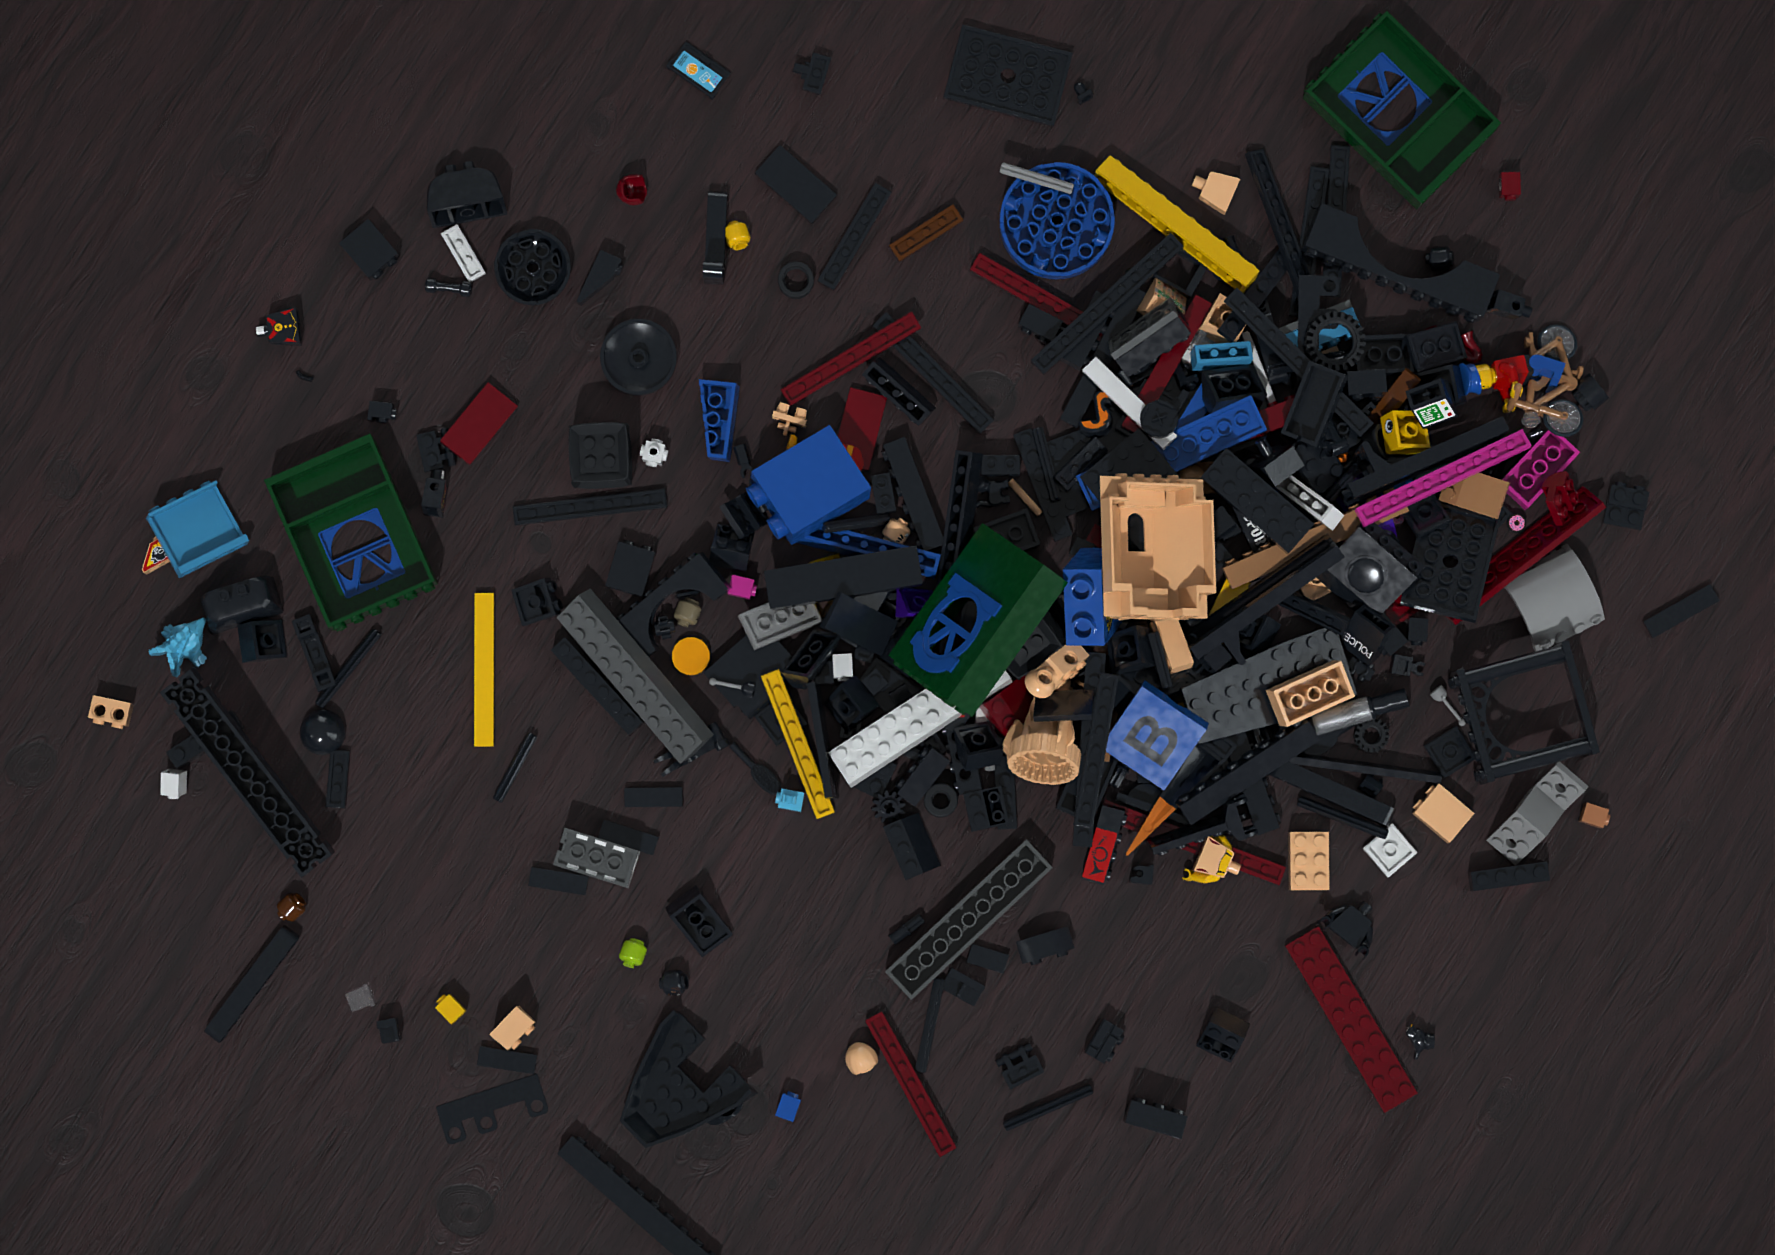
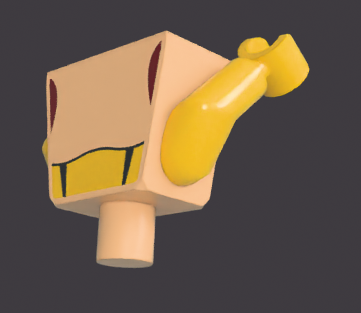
(1213, 861)

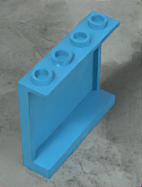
(196, 529)

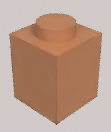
(1594, 815)

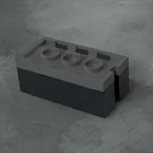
(1149, 337)

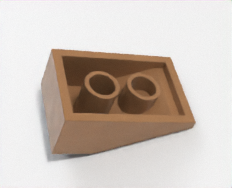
(1478, 494)

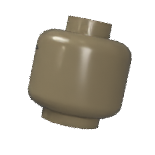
(687, 612)

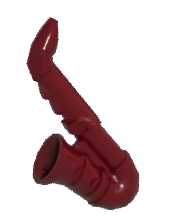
(1472, 350)

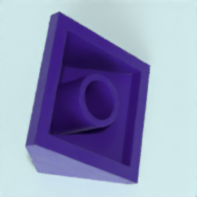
(910, 601)

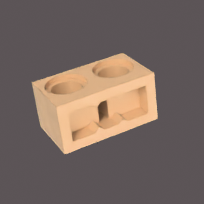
(111, 707)

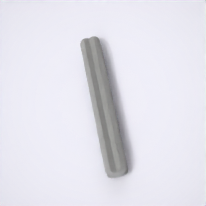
(1036, 178)

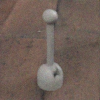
(1439, 694)

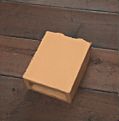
(1442, 812)

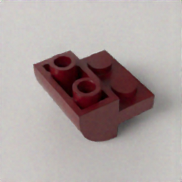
(1560, 496)

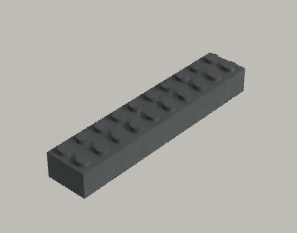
(635, 676)
(968, 919)

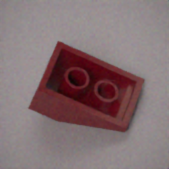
(1008, 705)

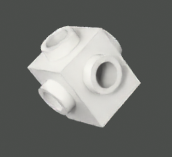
(654, 460)

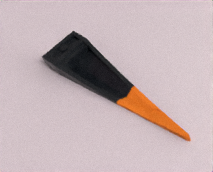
(1197, 768)

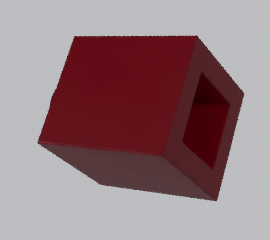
(1509, 185)

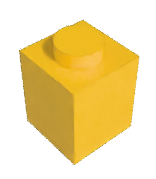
(450, 1008)

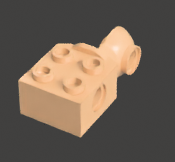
(1056, 670)

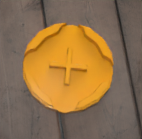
(690, 656)

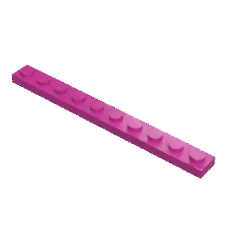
(1443, 478)

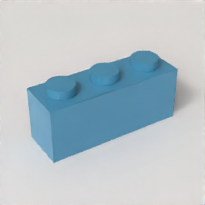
(1221, 355)

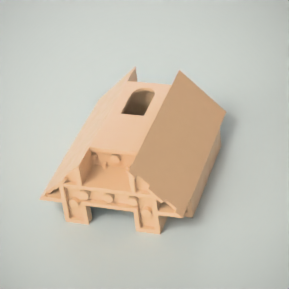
(1178, 554)

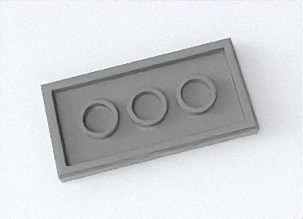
(768, 626)

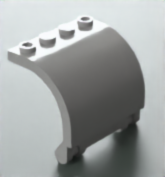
(1556, 598)

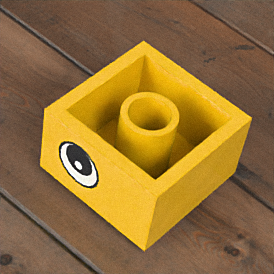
(1403, 433)

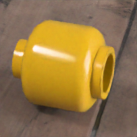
(737, 235)

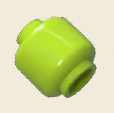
(632, 952)

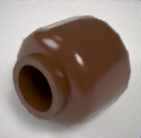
(291, 907)

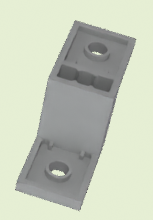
(1537, 813)

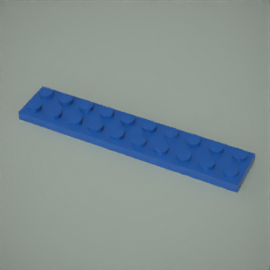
(1204, 438)

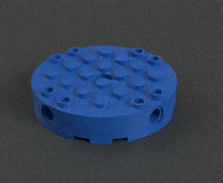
(1064, 248)

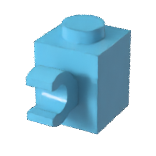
(790, 800)

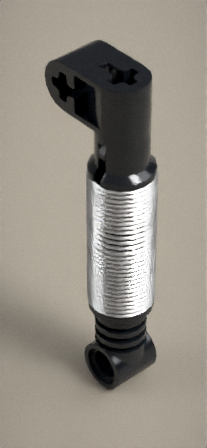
(1356, 711)

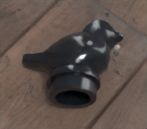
(1420, 1040)

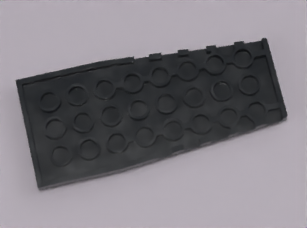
(1237, 695)

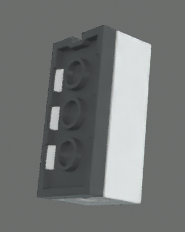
(596, 858)

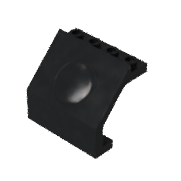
(1373, 569)

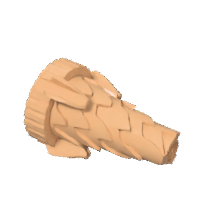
(1044, 749)

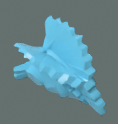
(181, 643)

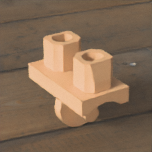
(781, 415)

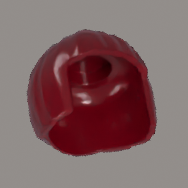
(632, 189)

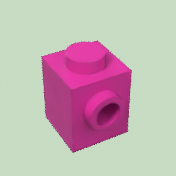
(742, 587)

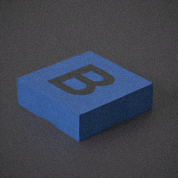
(1155, 735)

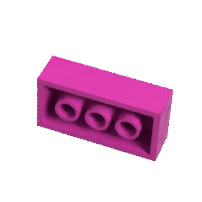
(1543, 459)

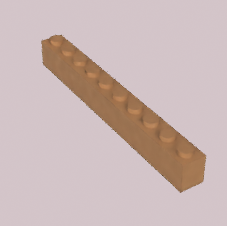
(1271, 556)

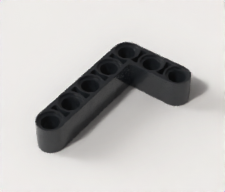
(715, 238)

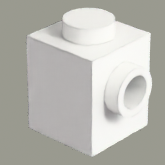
(842, 667)
(173, 783)

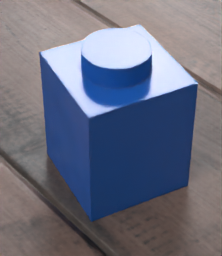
(788, 1106)

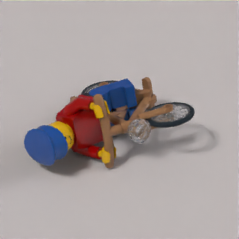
(1540, 368)

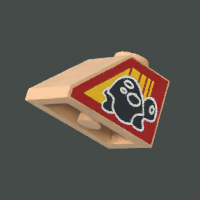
(155, 557)

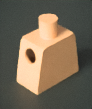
(1216, 190)

